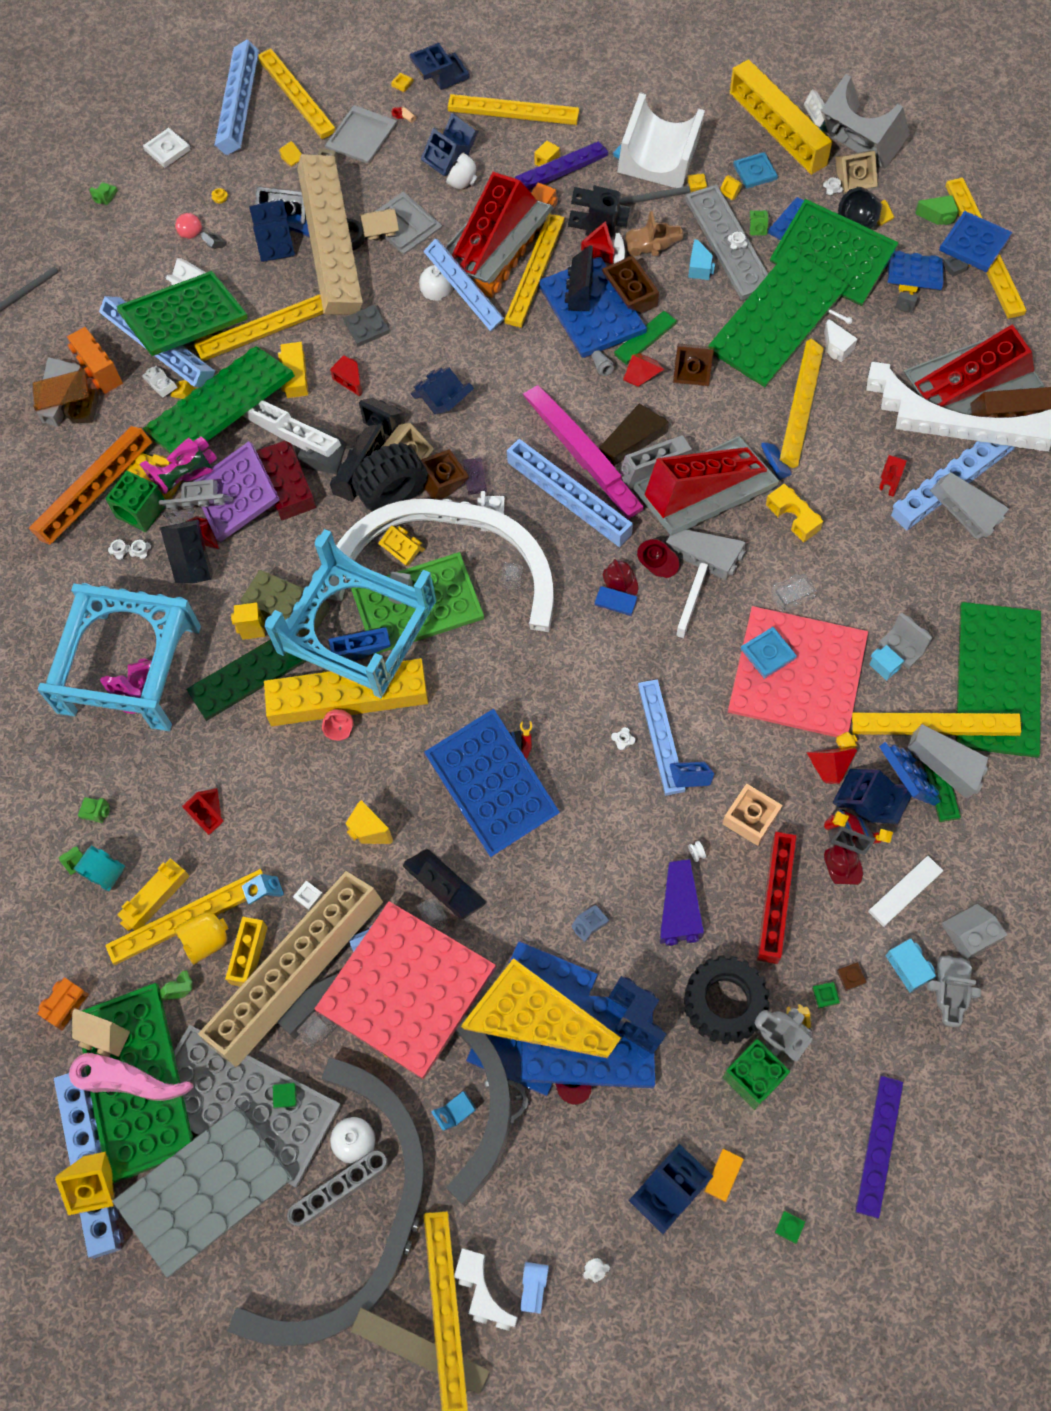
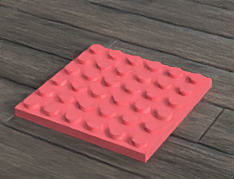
(815, 688)
(406, 989)

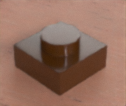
(851, 976)

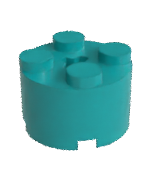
(99, 868)

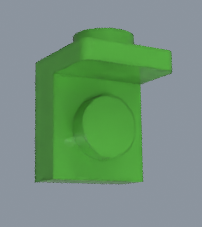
(103, 193)
(758, 222)
(94, 809)
(178, 988)

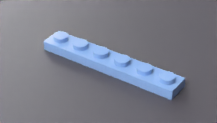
(463, 284)
(659, 733)

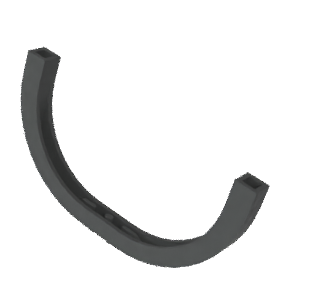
(491, 1148)
(296, 1333)

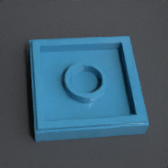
(755, 170)
(768, 652)

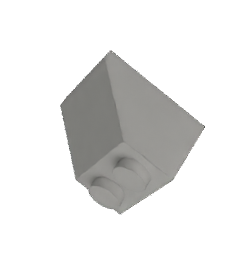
(974, 931)

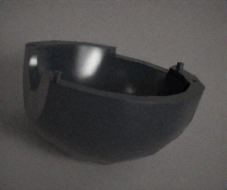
(861, 207)

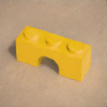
(786, 501)

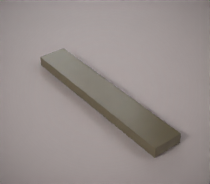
(412, 1347)

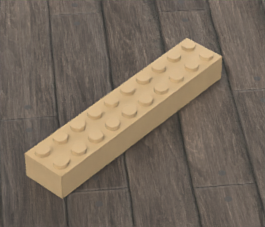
(329, 235)
(290, 968)

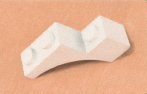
(483, 1307)

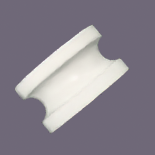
(697, 851)

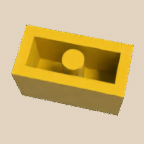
(248, 621)

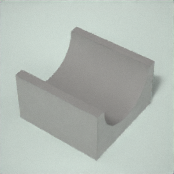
(861, 134)

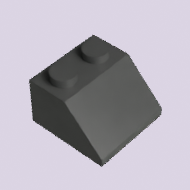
(316, 461)

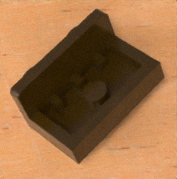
(84, 409)

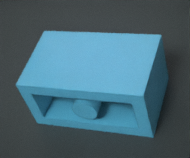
(911, 965)

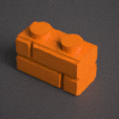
(61, 1003)

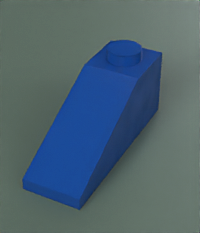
(360, 644)

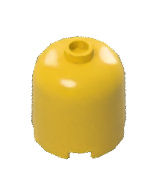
(202, 936)

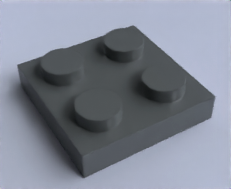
(366, 325)

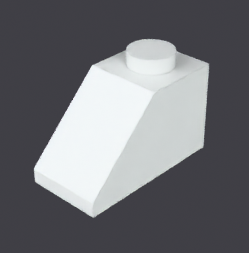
(838, 341)

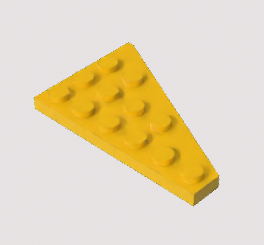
(534, 1012)

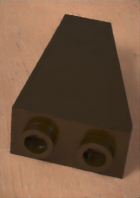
(634, 433)

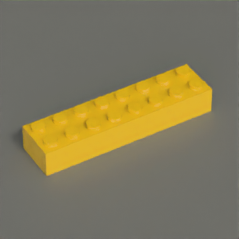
(780, 116)
(314, 695)

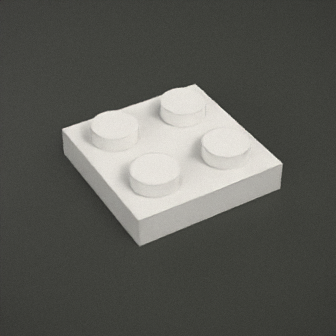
(166, 147)

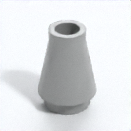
(603, 364)

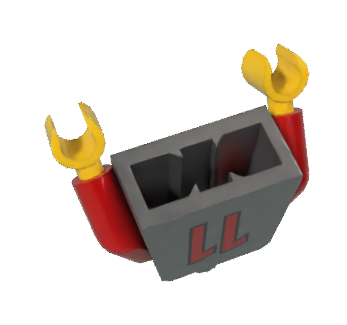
(853, 833)

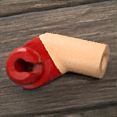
(403, 113)

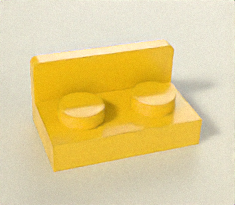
(400, 544)

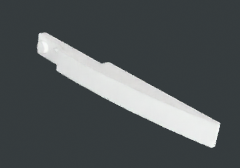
(295, 432)

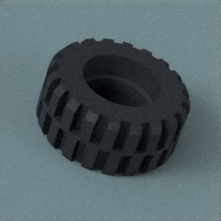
(389, 476)
(725, 970)

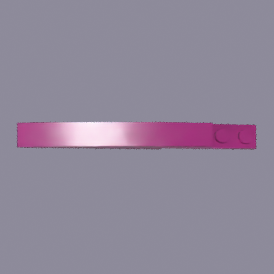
(584, 451)

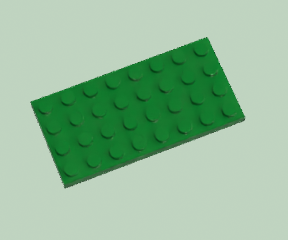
(777, 317)
(220, 400)
(1000, 673)
(133, 1129)

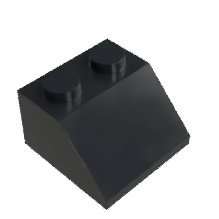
(377, 411)

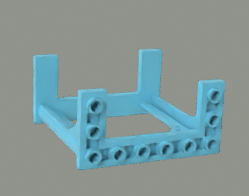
(335, 563)
(93, 602)

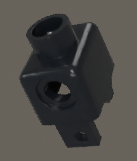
(603, 207)

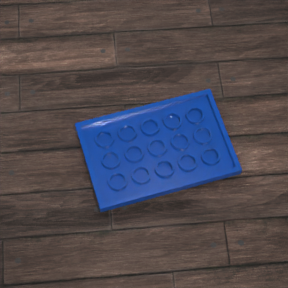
(606, 322)
(491, 782)
(560, 975)
(625, 1066)

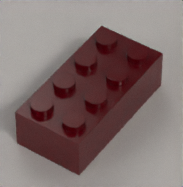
(287, 480)

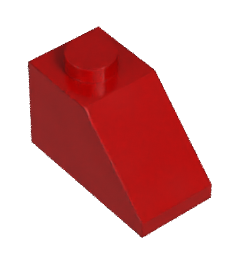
(347, 374)

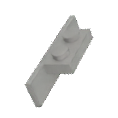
(197, 493)

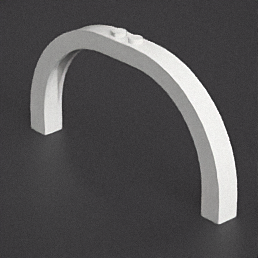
(463, 514)

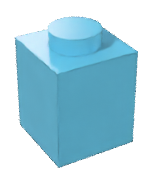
(886, 662)

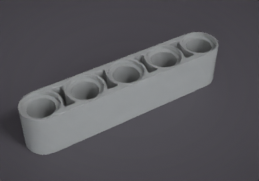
(326, 1190)

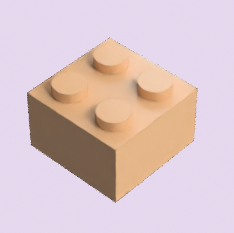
(752, 814)

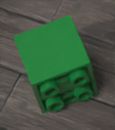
(135, 501)
(755, 1074)

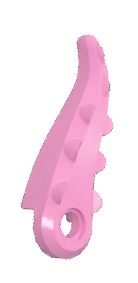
(117, 1076)

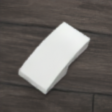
(618, 246)
(159, 381)

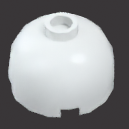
(462, 173)
(434, 284)
(352, 1139)

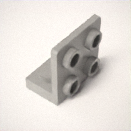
(907, 640)

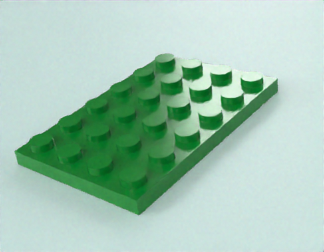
(839, 247)
(181, 313)

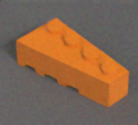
(95, 360)

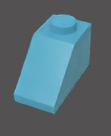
(701, 262)

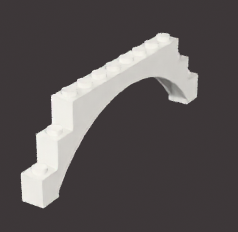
(925, 417)

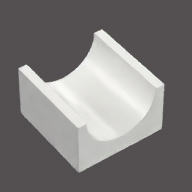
(658, 148)

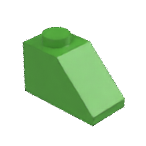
(938, 210)

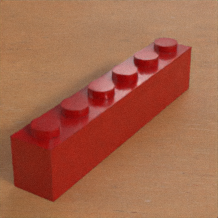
(776, 898)

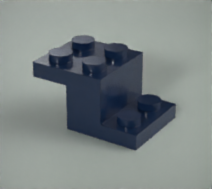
(436, 64)
(448, 144)
(271, 230)
(441, 390)
(873, 796)
(639, 1008)
(671, 1188)

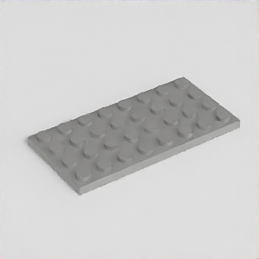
(221, 1088)

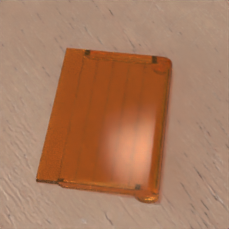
(60, 390)

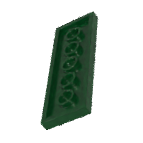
(241, 679)

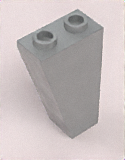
(56, 367)
(640, 464)
(969, 505)
(716, 551)
(949, 759)

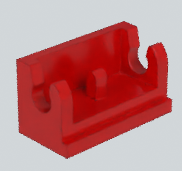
(892, 473)

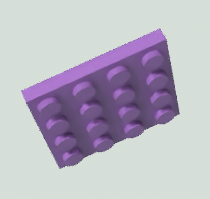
(248, 484)

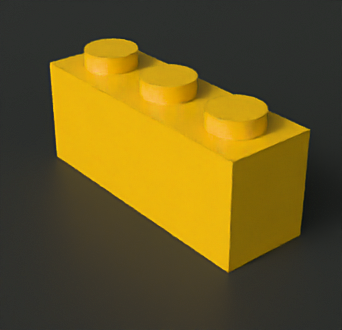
(293, 357)
(246, 951)

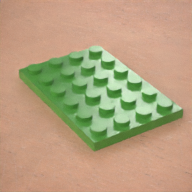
(454, 605)

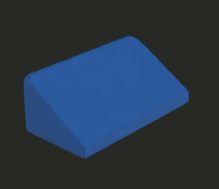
(773, 456)
(691, 774)

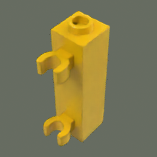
(152, 895)

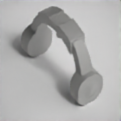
(520, 1088)

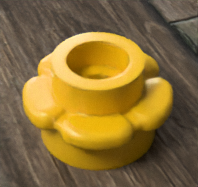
(219, 195)

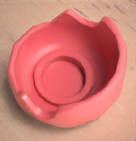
(188, 225)
(335, 719)

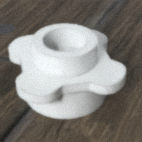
(833, 185)
(737, 240)
(115, 545)
(136, 545)
(622, 744)
(595, 1270)

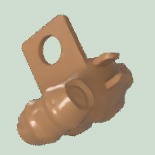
(652, 237)

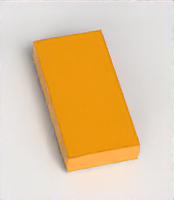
(724, 1175)

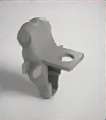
(953, 989)
(784, 1032)

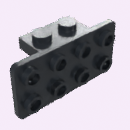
(444, 884)

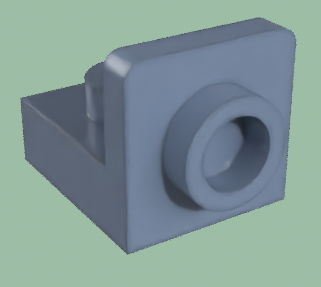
(589, 922)

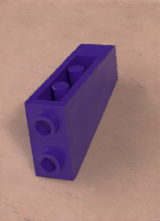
(681, 909)

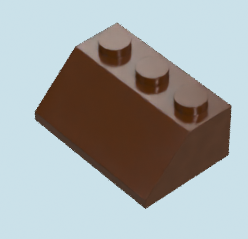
(632, 284)

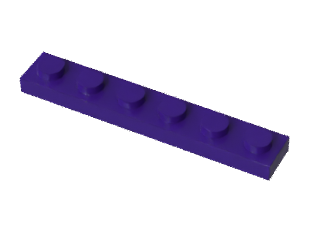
(563, 165)
(879, 1147)

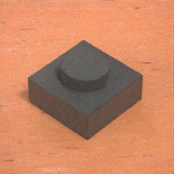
(213, 240)
(955, 266)
(906, 302)

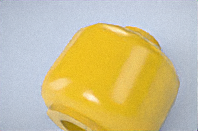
(846, 740)

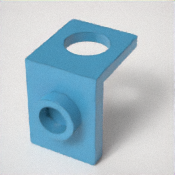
(266, 886)
(454, 1111)

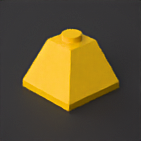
(367, 826)
(87, 1184)

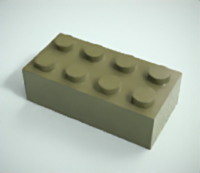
(279, 595)

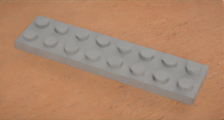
(717, 224)

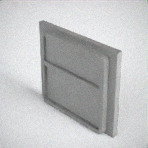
(361, 134)
(413, 223)

